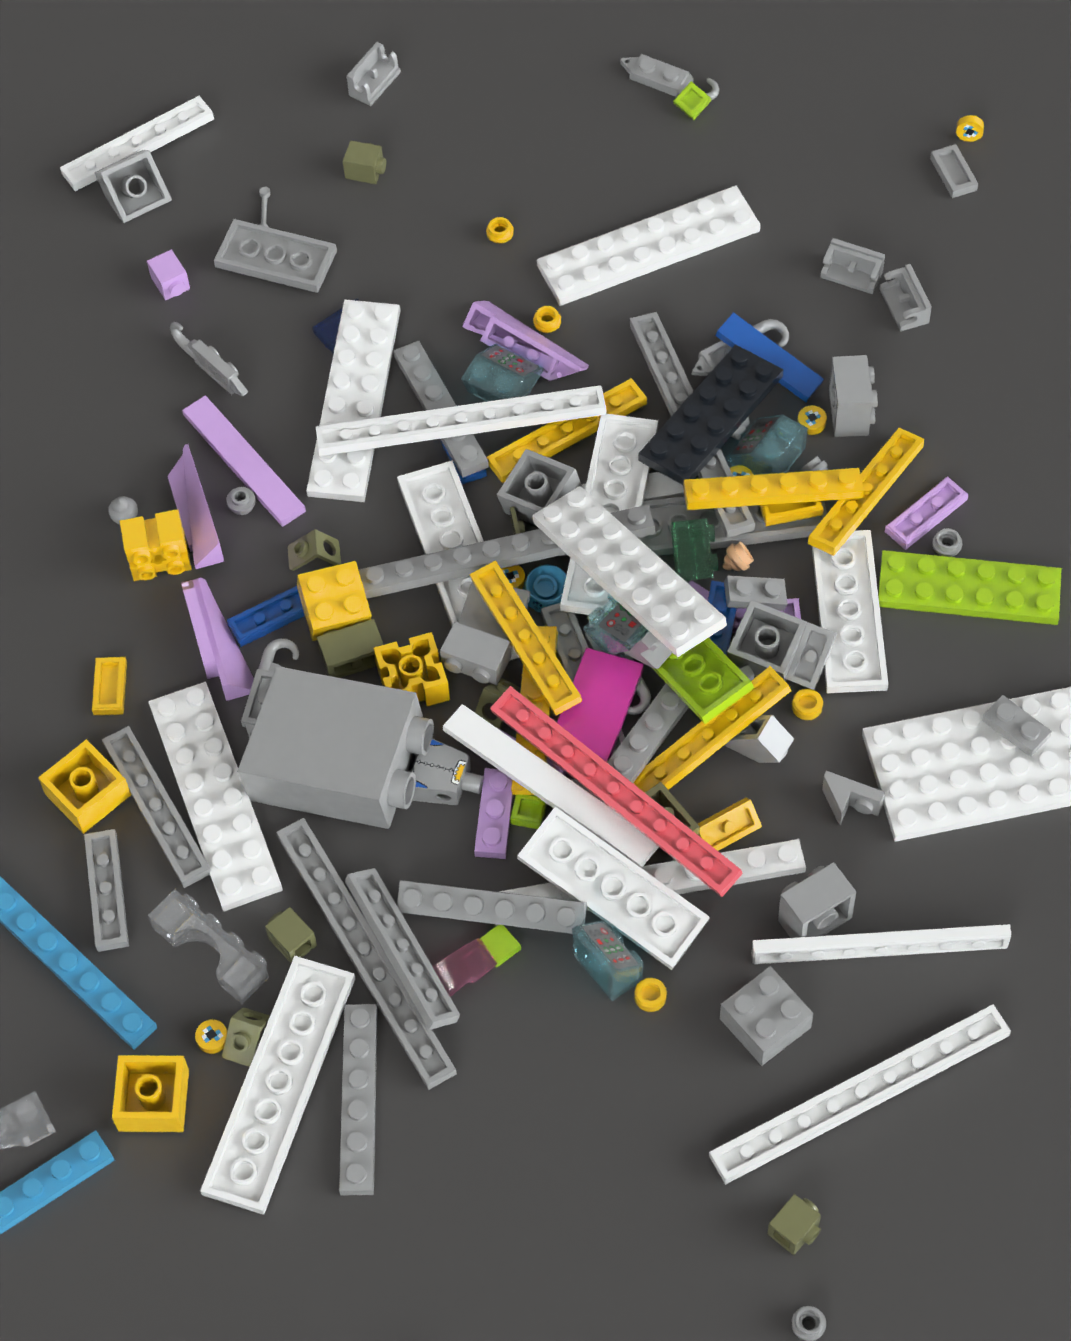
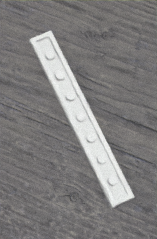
(548, 784)
(880, 944)

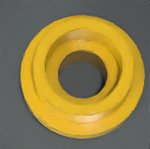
(499, 230)
(547, 313)

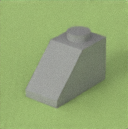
(762, 740)

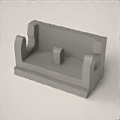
(372, 74)
(853, 266)
(906, 298)

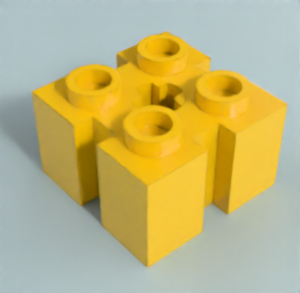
(155, 545)
(414, 668)

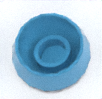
(545, 586)

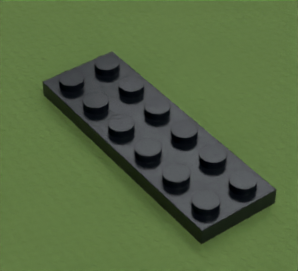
(710, 415)

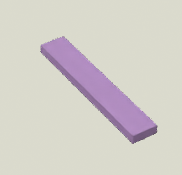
(244, 461)

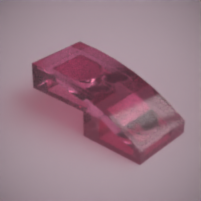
(464, 966)

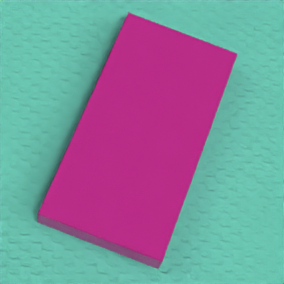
(606, 691)

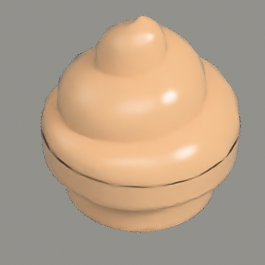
(737, 557)

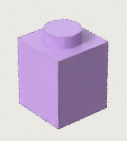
(168, 275)

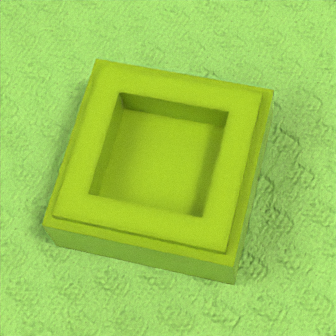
(692, 100)
(528, 811)
(501, 944)

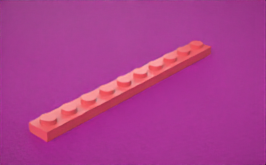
(617, 791)

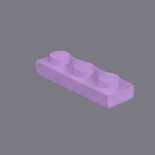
(494, 815)

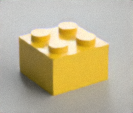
(333, 598)
(84, 786)
(150, 1093)

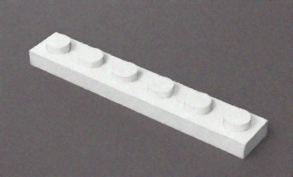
(145, 137)

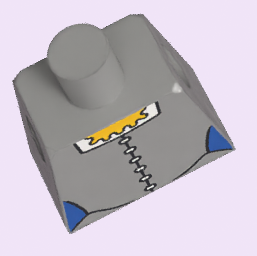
(444, 775)

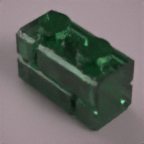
(693, 549)

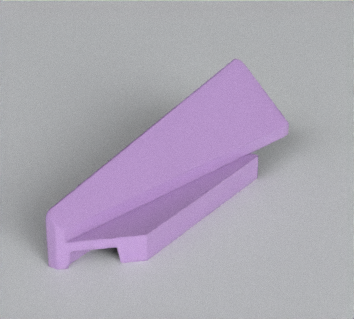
(510, 333)
(194, 512)
(215, 641)

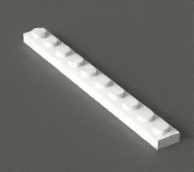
(460, 420)
(755, 862)
(859, 1094)

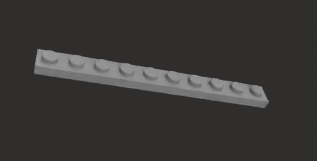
(675, 390)
(467, 559)
(366, 953)

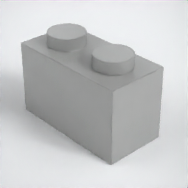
(475, 653)

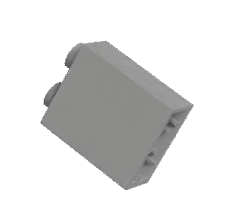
(335, 747)

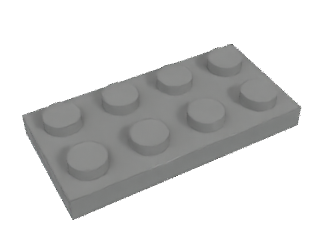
(275, 255)

